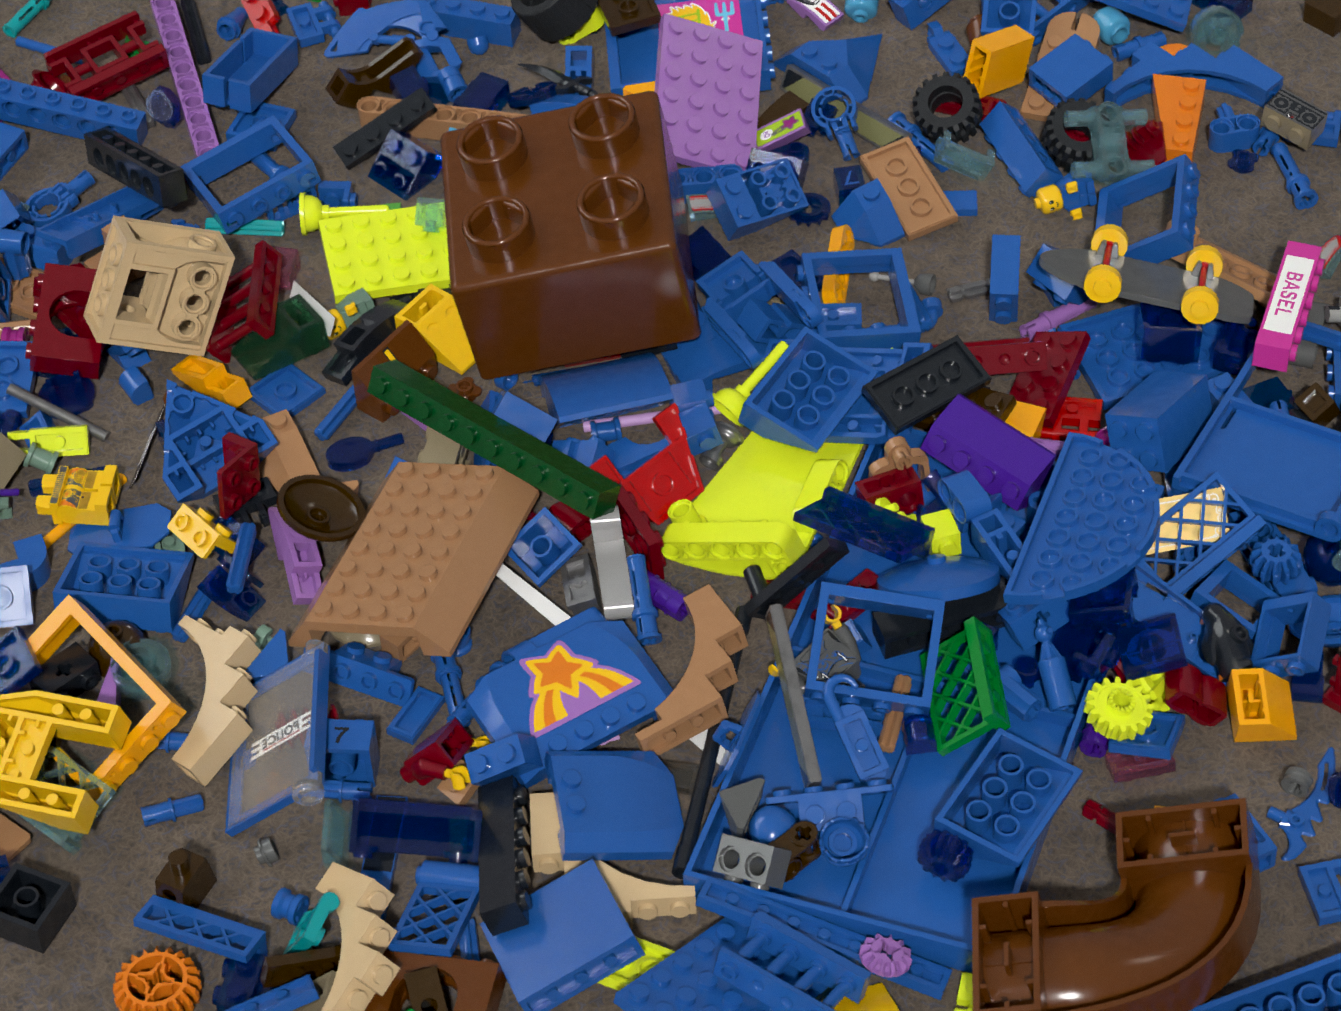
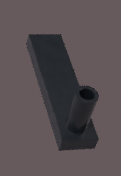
(794, 579)

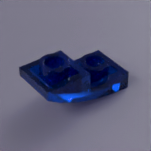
(240, 605)

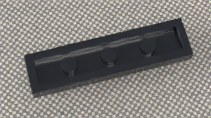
(371, 137)

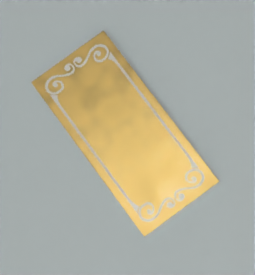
(1191, 511)

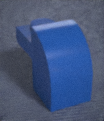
(32, 552)

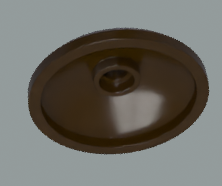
(320, 508)

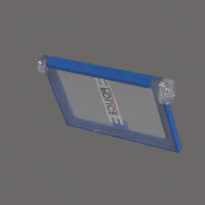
(287, 747)

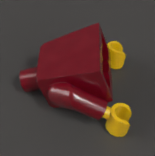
(439, 754)

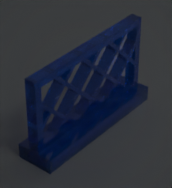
(867, 526)

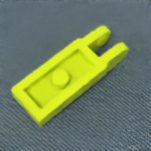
(66, 440)

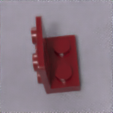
(240, 474)

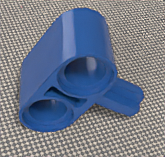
(1232, 130)
(963, 498)

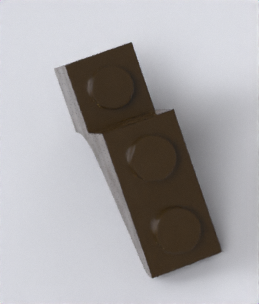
(351, 85)

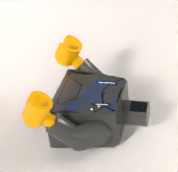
(837, 655)

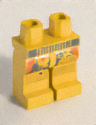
(80, 495)

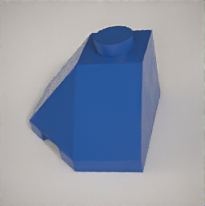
(870, 215)

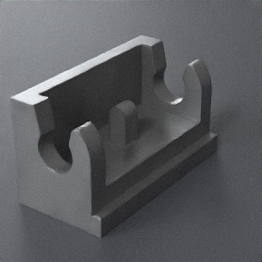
(580, 584)

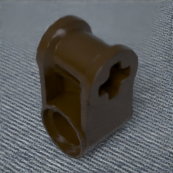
(801, 848)

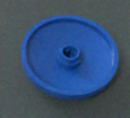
(942, 577)

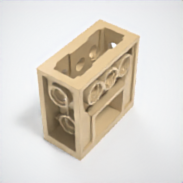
(179, 292)

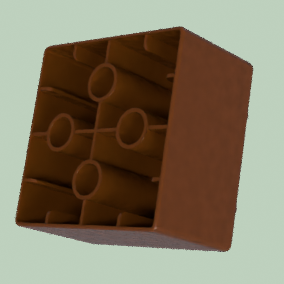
(568, 235)

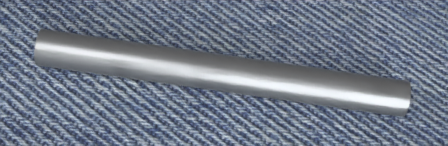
(56, 411)

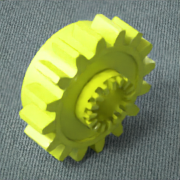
(1118, 709)

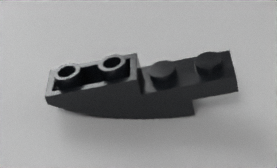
(361, 340)

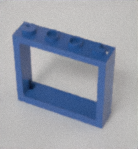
(239, 151)
(1169, 243)
(863, 262)
(884, 602)

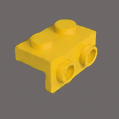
(200, 532)

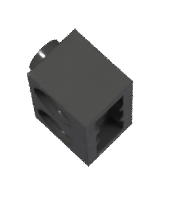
(751, 862)

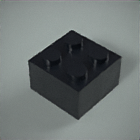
(33, 907)

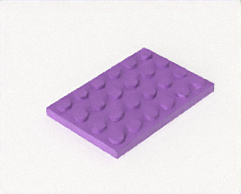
(708, 92)

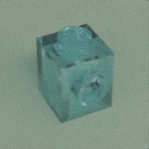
(430, 214)

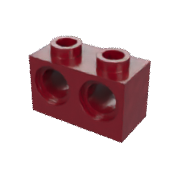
(896, 485)

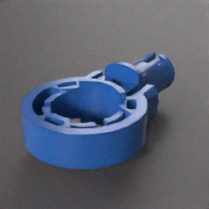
(840, 125)
(61, 195)

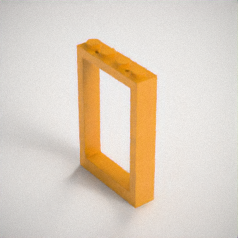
(153, 726)

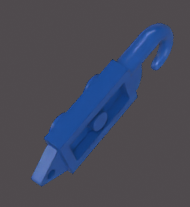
(855, 732)

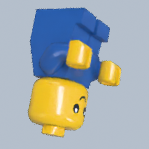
(1066, 194)

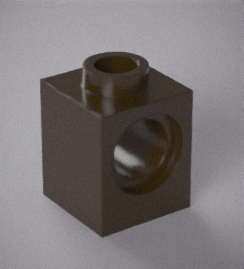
(1317, 405)

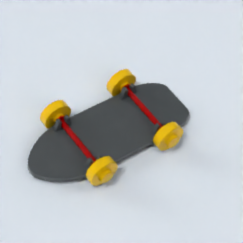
(1109, 275)

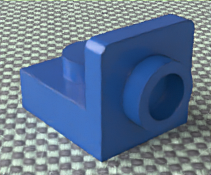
(337, 193)

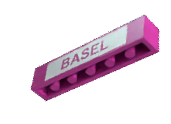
(1287, 306)

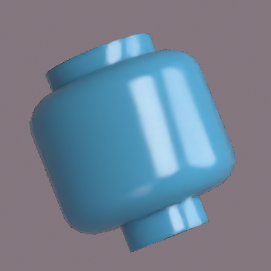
(861, 10)
(1113, 25)

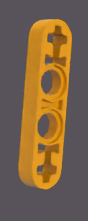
(836, 285)

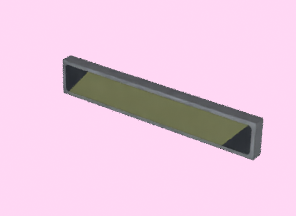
(870, 124)
(793, 696)

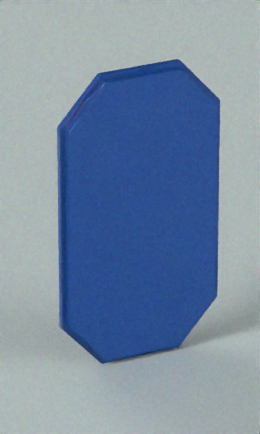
(127, 527)
(733, 745)

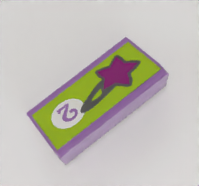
(782, 131)

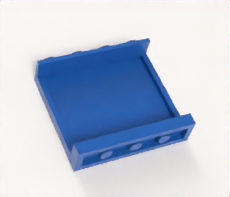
(570, 940)

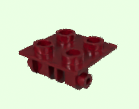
(1147, 142)

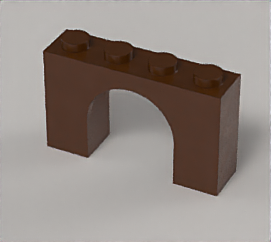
(477, 982)

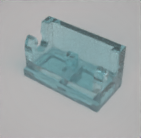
(962, 158)

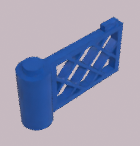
(449, 883)

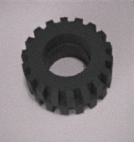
(942, 90)
(1056, 141)

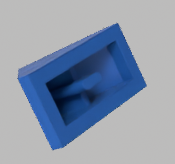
(271, 657)

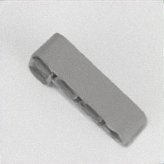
(612, 566)

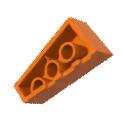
(1180, 107)

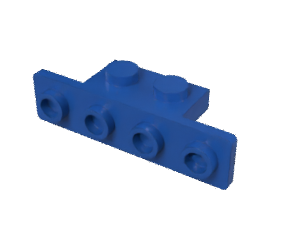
(370, 673)
(822, 806)

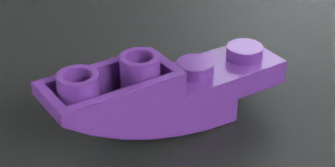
(300, 559)

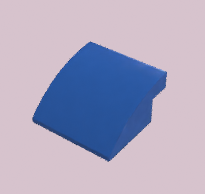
(605, 389)

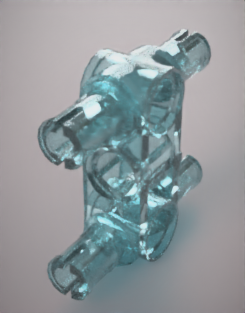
(1108, 142)

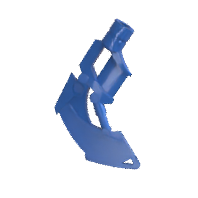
(369, 25)

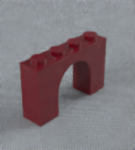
(52, 350)

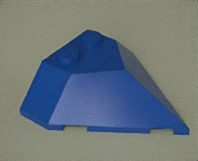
(837, 62)
(195, 440)

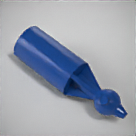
(1054, 671)

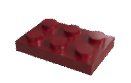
(639, 534)

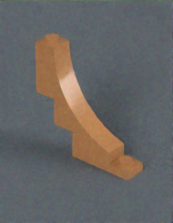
(696, 699)

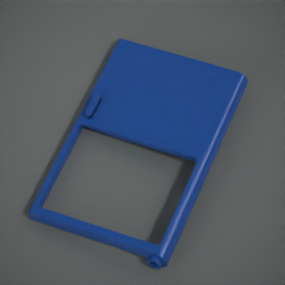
(1272, 459)

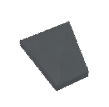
(741, 803)

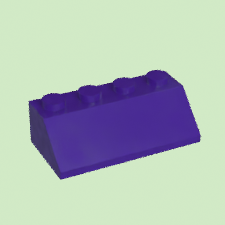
(990, 450)

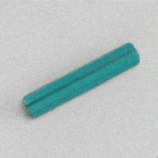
(255, 227)

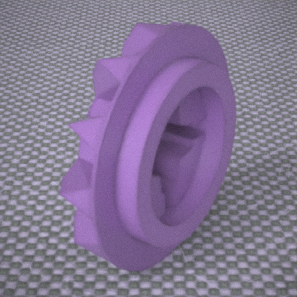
(879, 963)

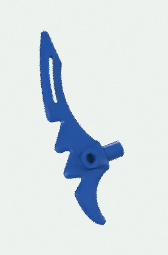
(1298, 820)

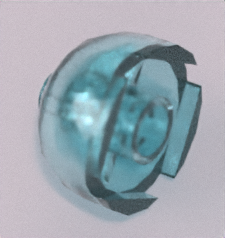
(1217, 26)
(153, 657)

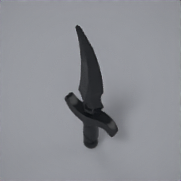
(568, 84)

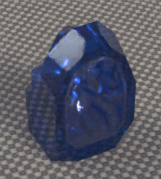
(164, 106)

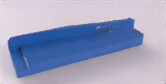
(82, 228)
(1152, 605)

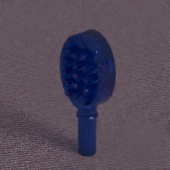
(357, 452)

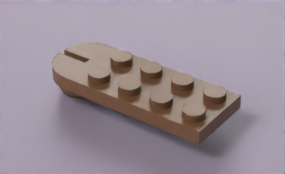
(1058, 30)
(1237, 270)

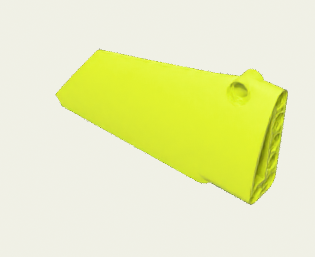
(751, 507)

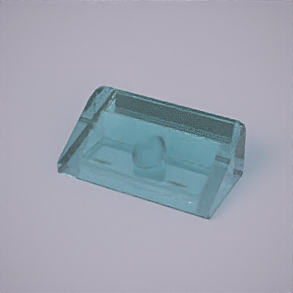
(334, 835)

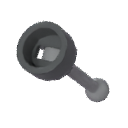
(924, 282)

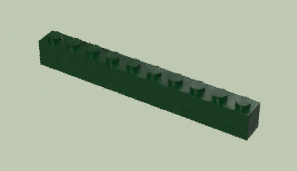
(494, 439)

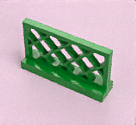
(983, 677)

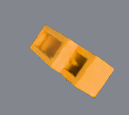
(212, 380)

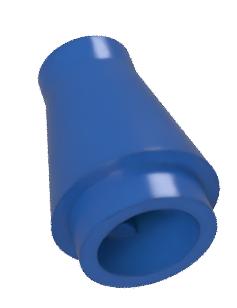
(231, 25)

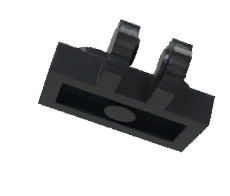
(265, 498)

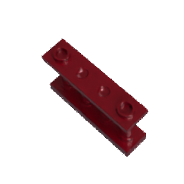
(259, 310)
(1009, 355)

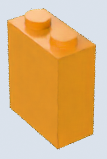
(999, 60)

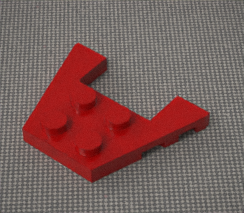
(665, 476)

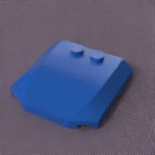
(614, 805)

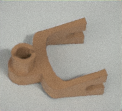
(900, 454)

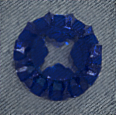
(820, 210)

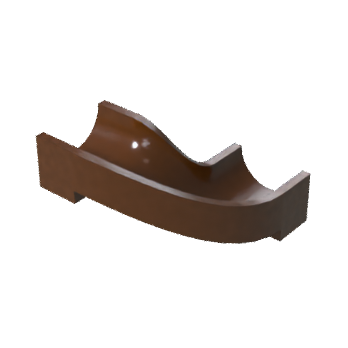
(1156, 945)

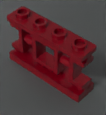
(115, 74)

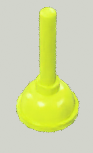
(312, 210)
(730, 400)

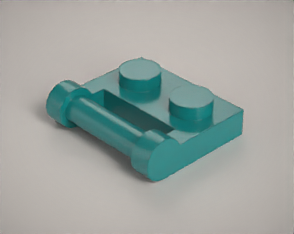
(309, 927)

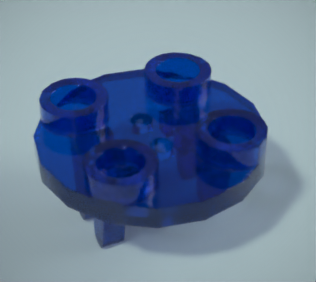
(69, 393)

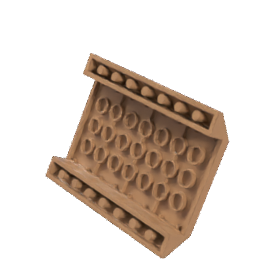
(422, 555)

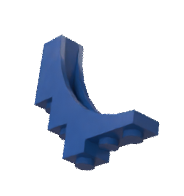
(1229, 73)

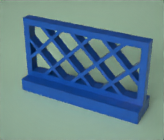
(1218, 551)

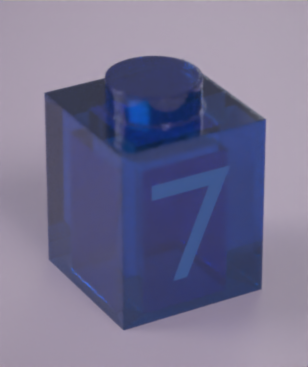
(846, 180)

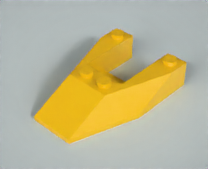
(26, 731)

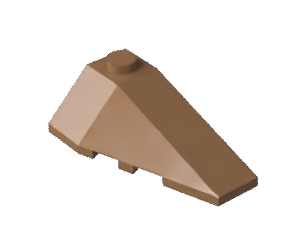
(290, 456)

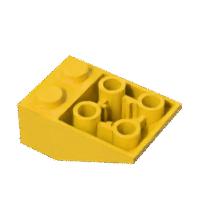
(439, 323)

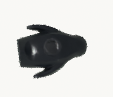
(1225, 641)

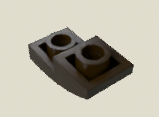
(782, 106)

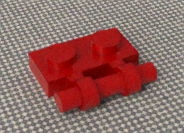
(1075, 412)

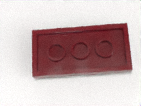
(1052, 385)

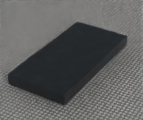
(926, 384)

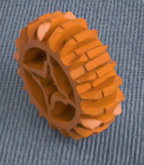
(151, 979)

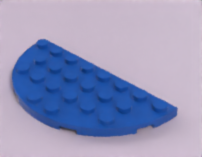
(1089, 524)

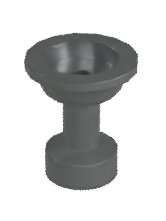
(731, 438)

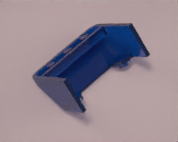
(413, 829)

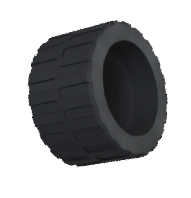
(554, 18)

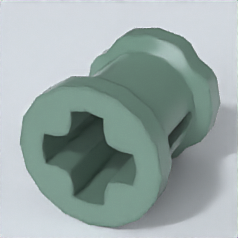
(40, 458)

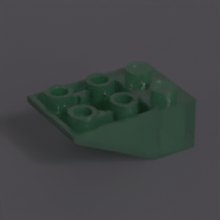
(296, 336)

